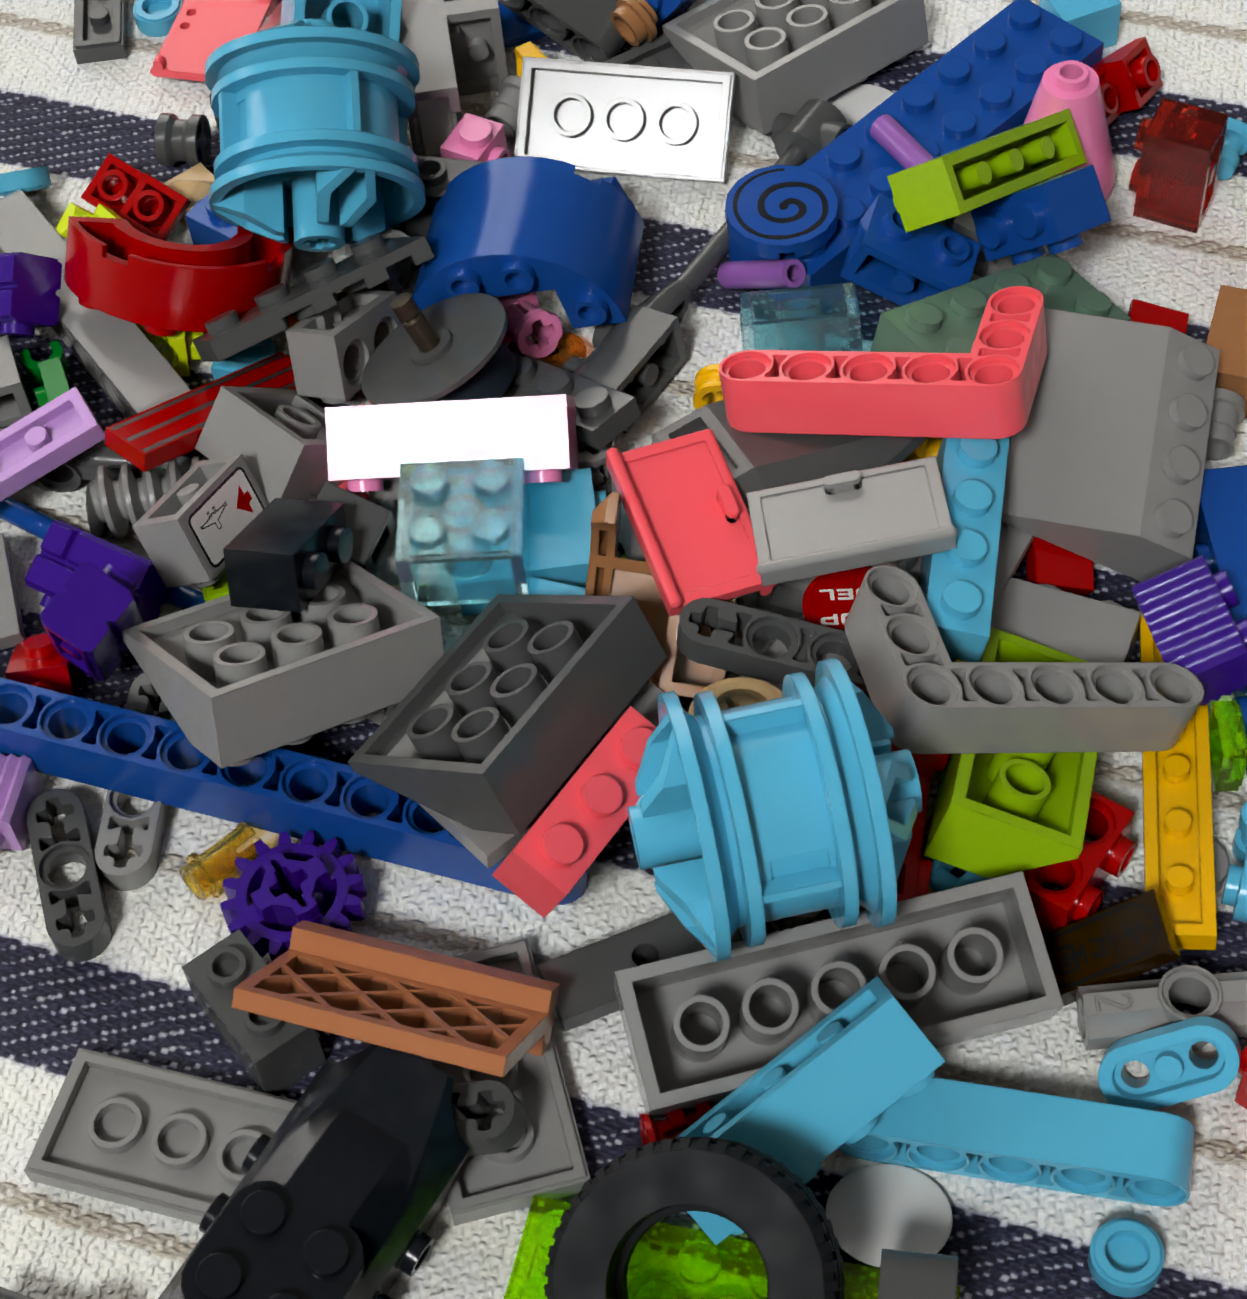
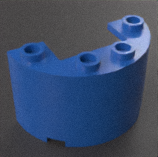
(530, 230)

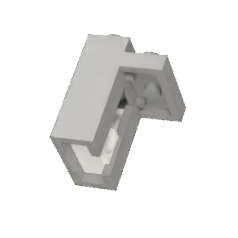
(457, 56)

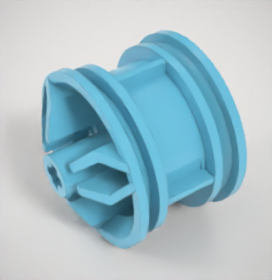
(314, 133)
(774, 809)

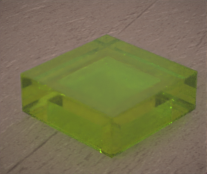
(1227, 746)

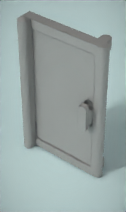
(888, 519)

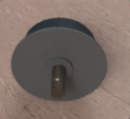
(442, 352)

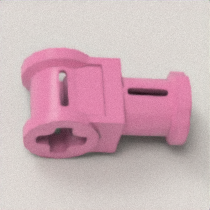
(528, 319)

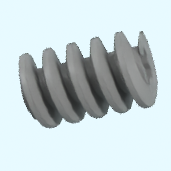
(126, 499)

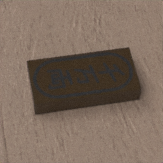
(1112, 945)

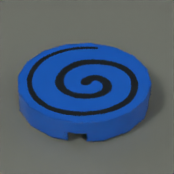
(781, 211)

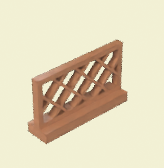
(404, 999)

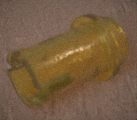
(207, 871)

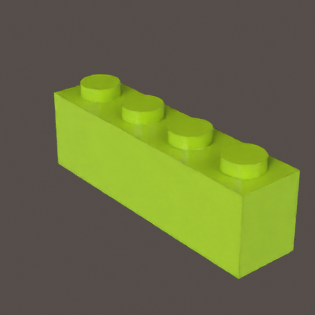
(986, 170)

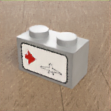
(198, 519)

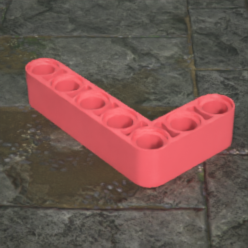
(898, 392)

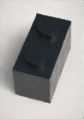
(287, 554)

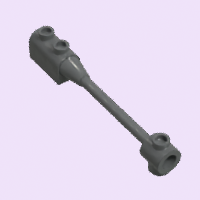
(650, 347)

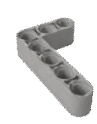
(1004, 705)

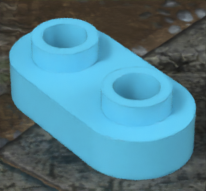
(1173, 1067)

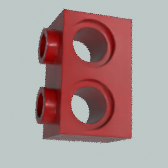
(1084, 876)

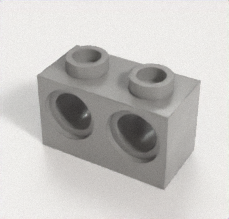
(335, 345)

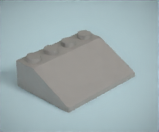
(795, 47)
(1115, 443)
(277, 677)

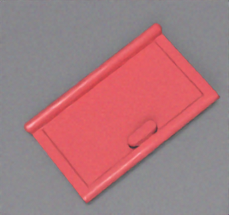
(201, 29)
(679, 511)

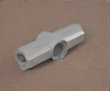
(1133, 1007)

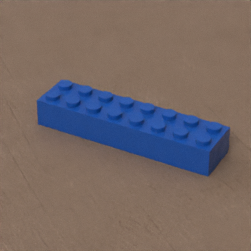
(956, 101)

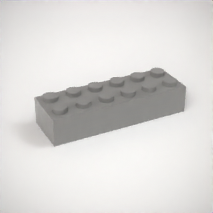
(953, 959)

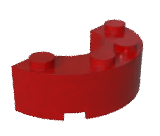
(166, 282)

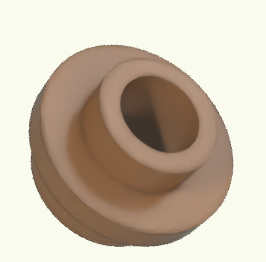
(634, 21)

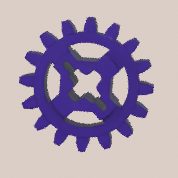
(308, 875)

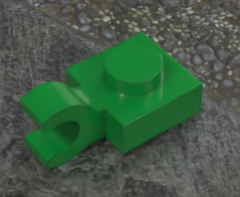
(49, 373)

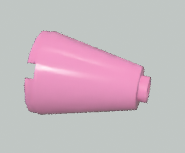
(1079, 89)

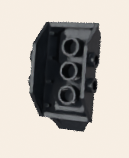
(337, 1190)

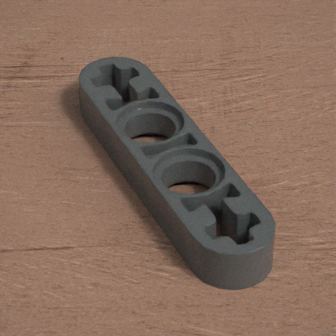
(802, 639)

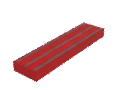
(176, 424)

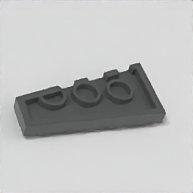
(367, 266)

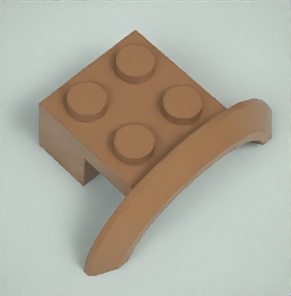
(629, 577)

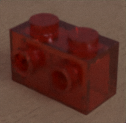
(1177, 164)

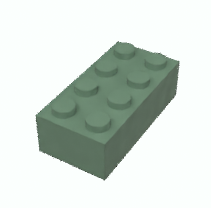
(952, 317)

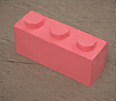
(578, 819)

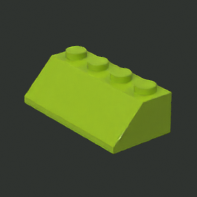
(1012, 808)

